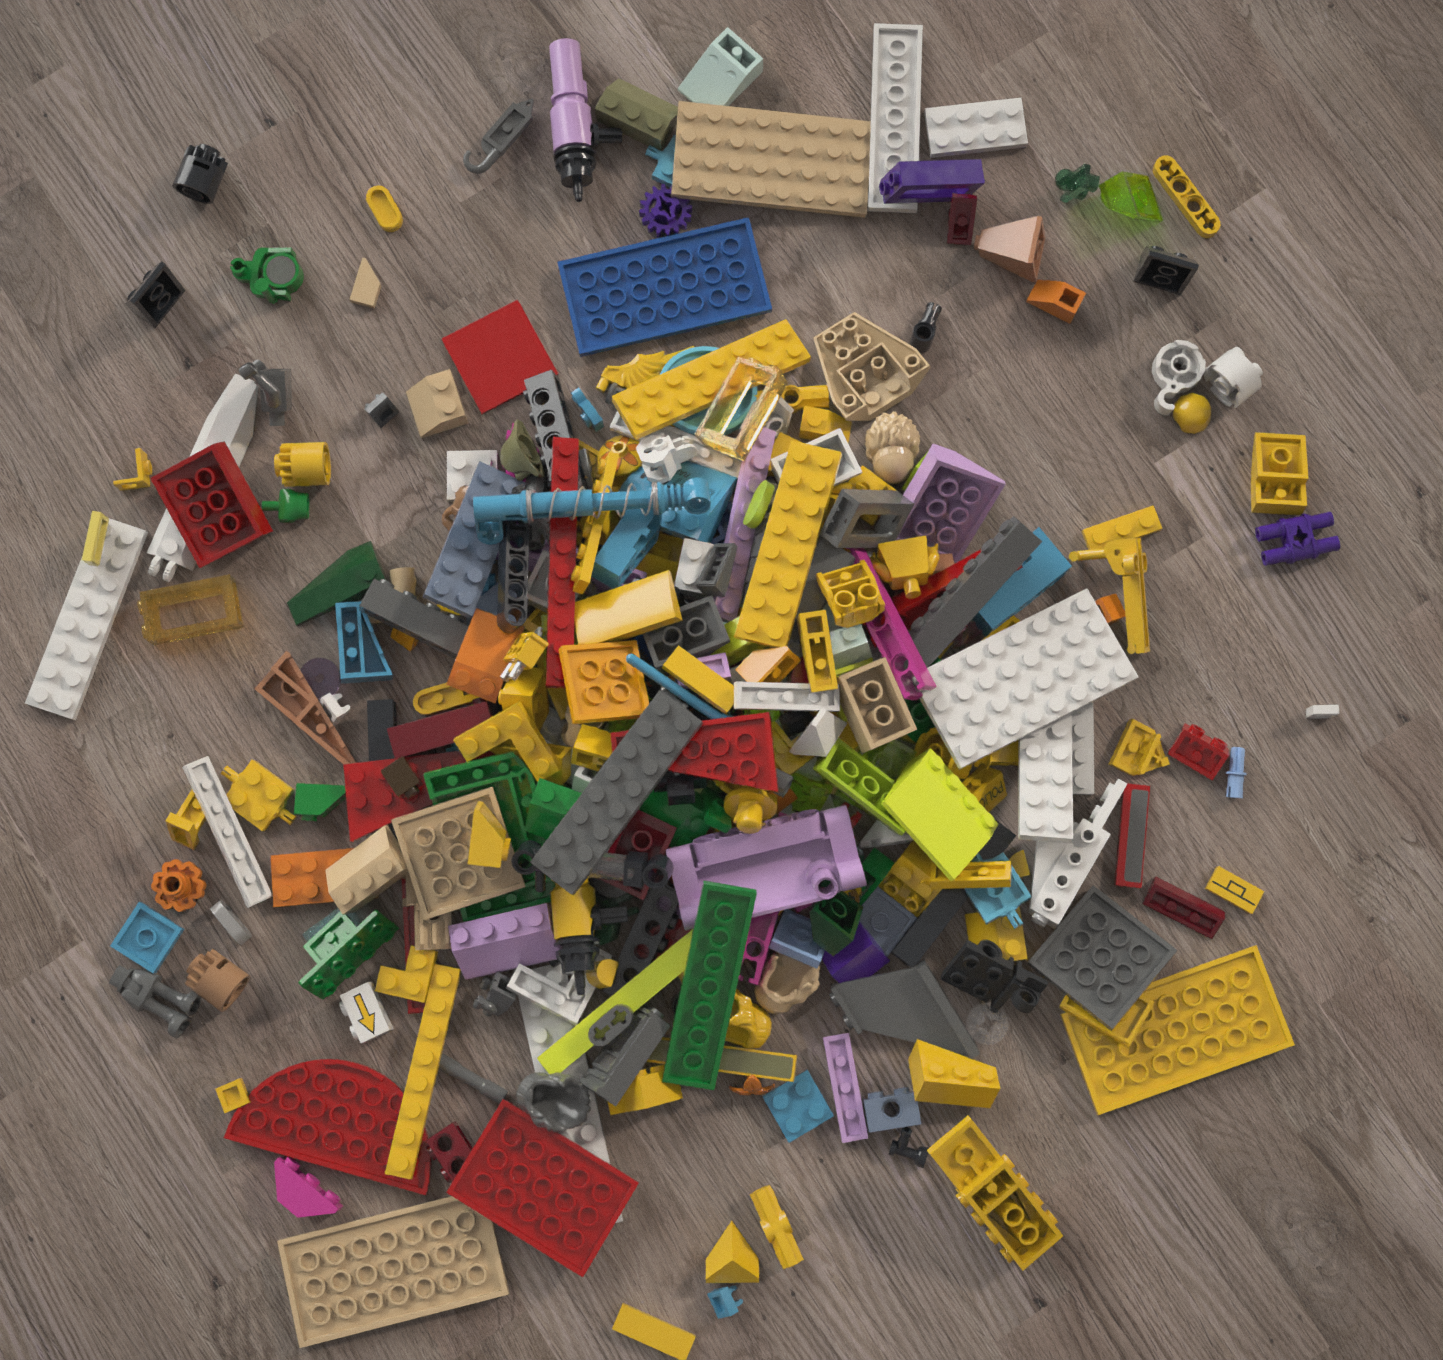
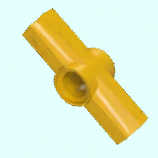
(806, 396)
(776, 1226)

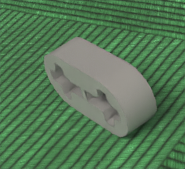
(231, 922)

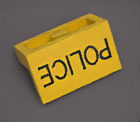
(986, 786)

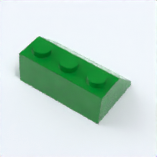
(549, 807)

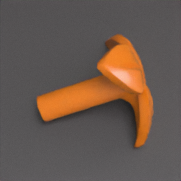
(752, 1086)

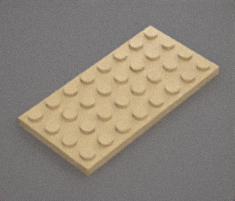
(771, 159)
(390, 1269)

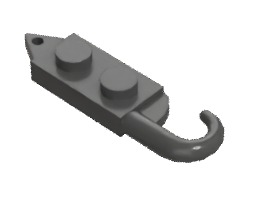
(502, 135)

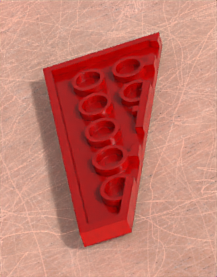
(728, 751)
(373, 801)

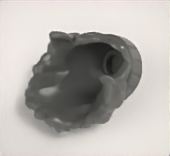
(554, 1100)

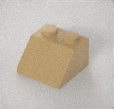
(436, 404)

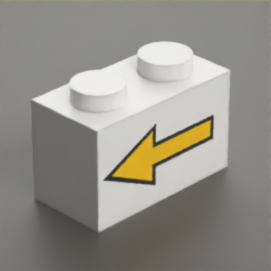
(365, 1012)

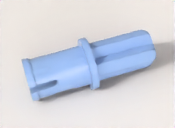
(1235, 773)

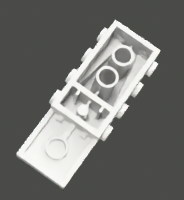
(1055, 862)

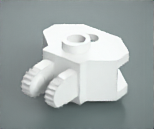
(664, 455)

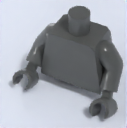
(274, 389)

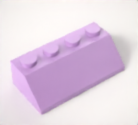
(504, 941)

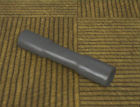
(483, 1085)

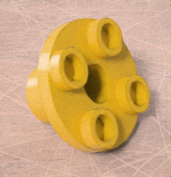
(750, 808)

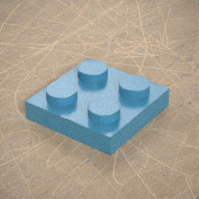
(147, 937)
(798, 1106)

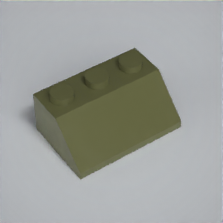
(637, 113)

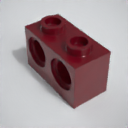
(460, 1149)

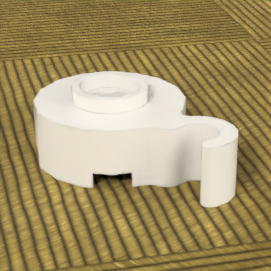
(1174, 381)

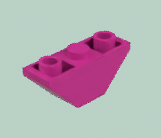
(302, 1192)

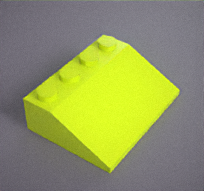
(939, 813)

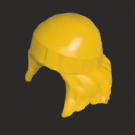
(748, 1023)

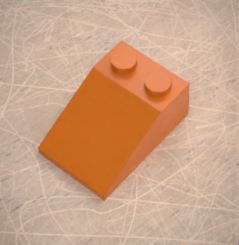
(481, 657)

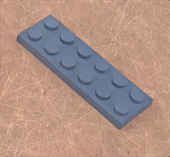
(464, 559)

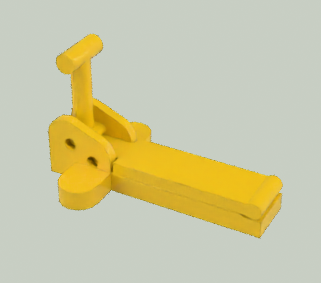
(1127, 560)

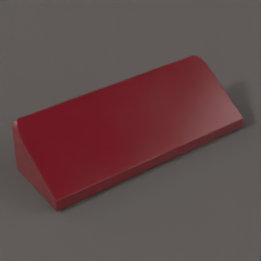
(1184, 908)

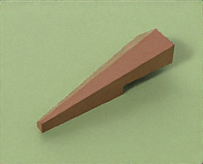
(293, 696)

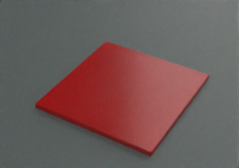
(498, 355)

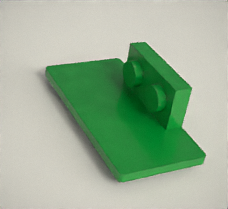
(342, 948)

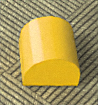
(604, 975)

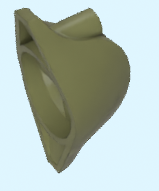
(520, 454)

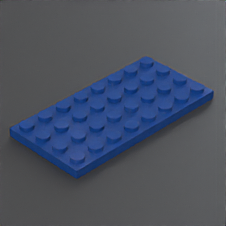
(664, 287)

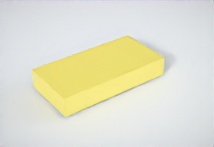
(95, 538)

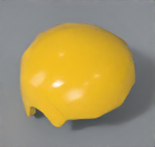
(1192, 413)

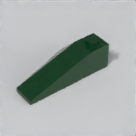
(339, 583)

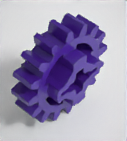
(660, 220)

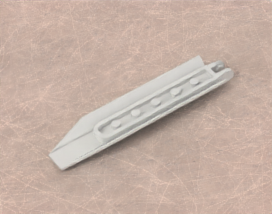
(228, 421)

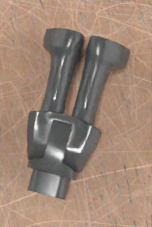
(141, 986)

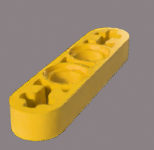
(1190, 194)

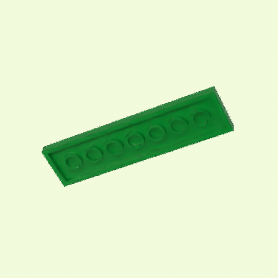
(709, 985)

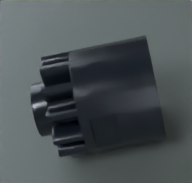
(200, 173)

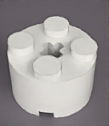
(1233, 377)

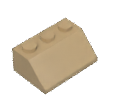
(366, 871)

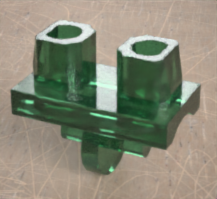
(1076, 183)

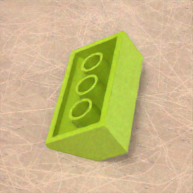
(858, 781)

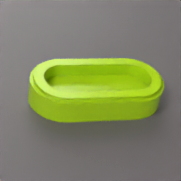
(759, 504)

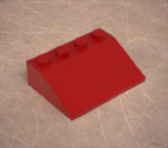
(211, 504)

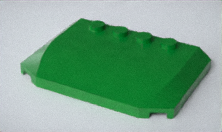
(514, 790)

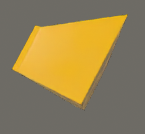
(732, 1259)

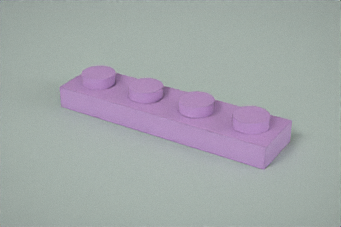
(845, 1087)

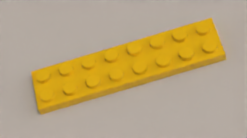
(697, 382)
(788, 545)

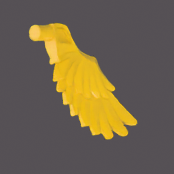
(635, 372)

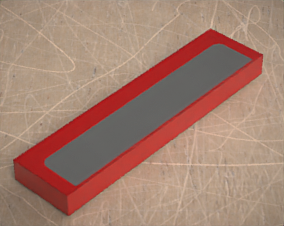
(1132, 836)

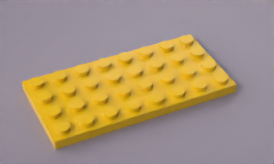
(1198, 1027)

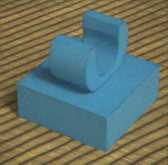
(723, 1301)

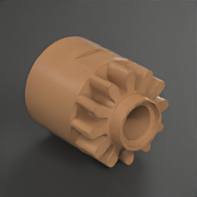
(216, 979)

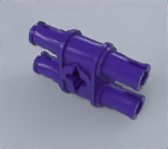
(1292, 549)

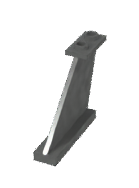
(906, 1007)

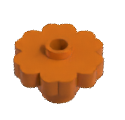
(190, 886)

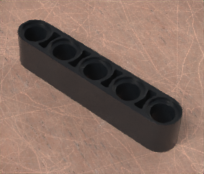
(514, 581)

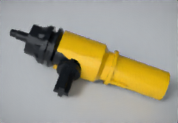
(574, 926)

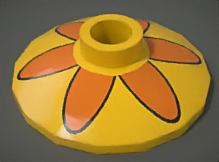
(628, 457)

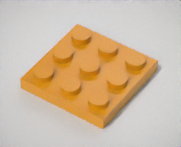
(602, 682)

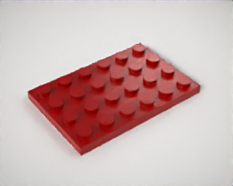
(542, 1188)

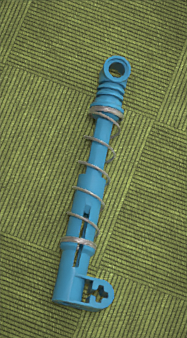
(527, 506)

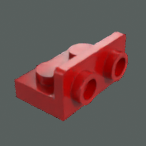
(1199, 751)

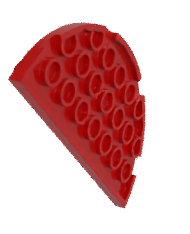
(331, 1117)

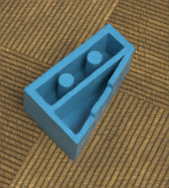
(626, 547)
(359, 649)

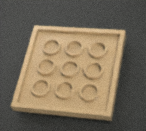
(437, 853)

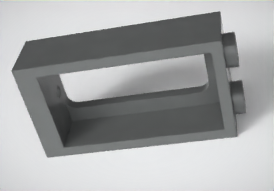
(855, 502)

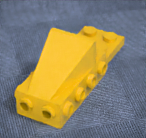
(995, 1194)

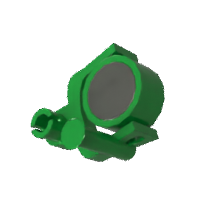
(279, 272)

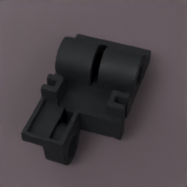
(988, 976)

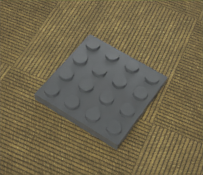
(1102, 957)

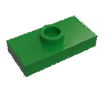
(714, 810)

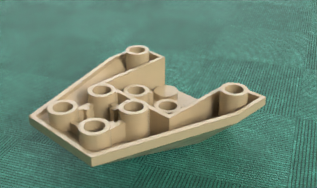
(867, 367)

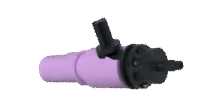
(572, 119)

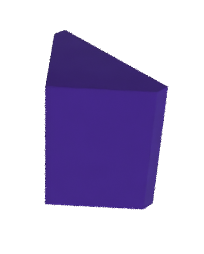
(857, 959)

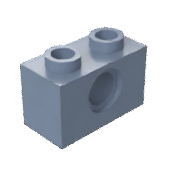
(907, 1114)

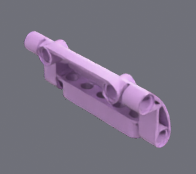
(779, 861)

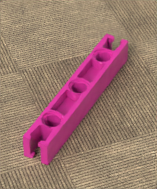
(896, 641)
(761, 932)

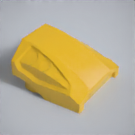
(851, 594)

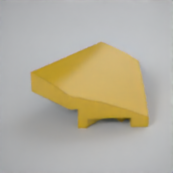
(1138, 750)

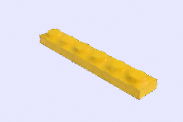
(593, 528)

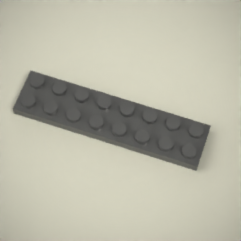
(616, 792)

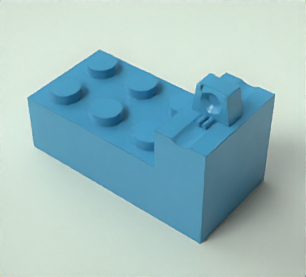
(1038, 574)

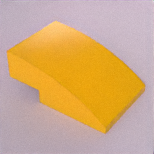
(1279, 474)

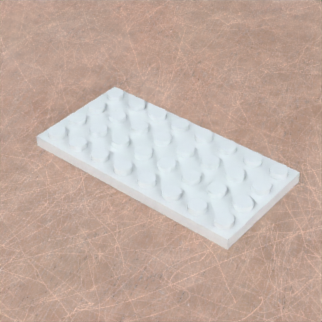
(1024, 678)

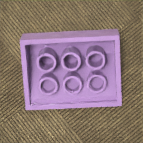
(949, 500)

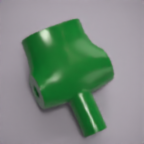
(290, 506)

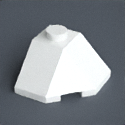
(880, 836)

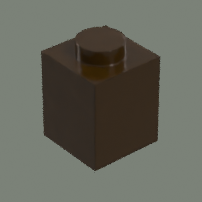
(402, 778)

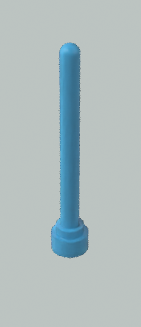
(674, 688)

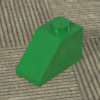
(317, 800)
(875, 869)

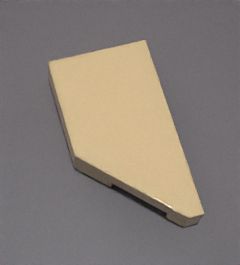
(366, 286)

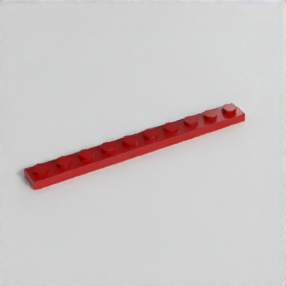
(561, 562)

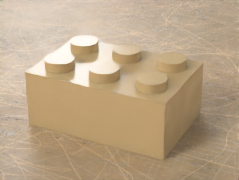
(874, 705)

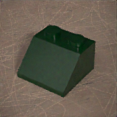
(834, 920)

